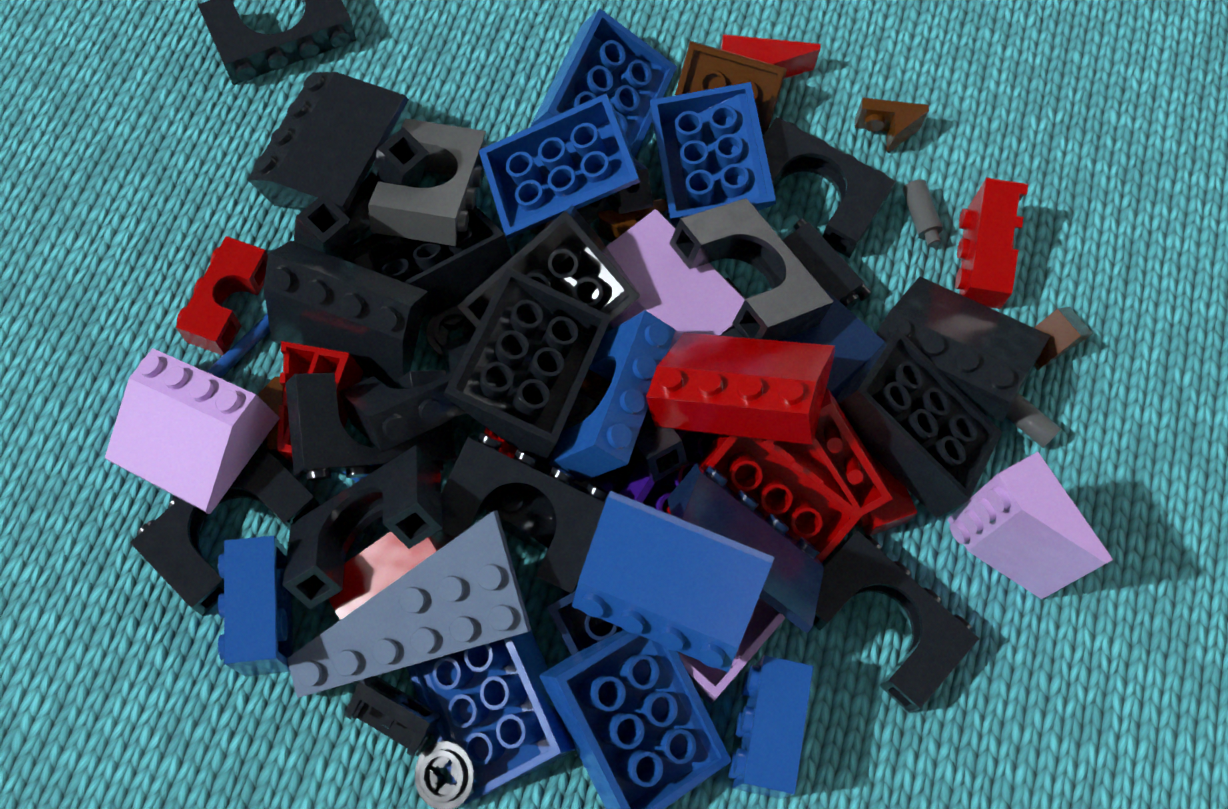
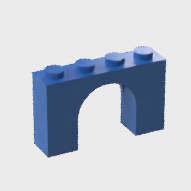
(608, 435)

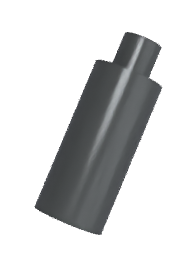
(923, 211)
(1032, 421)

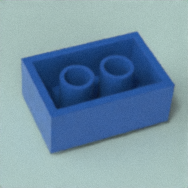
(255, 607)
(771, 727)

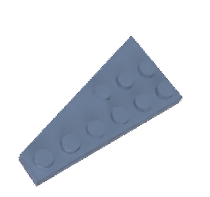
(438, 608)

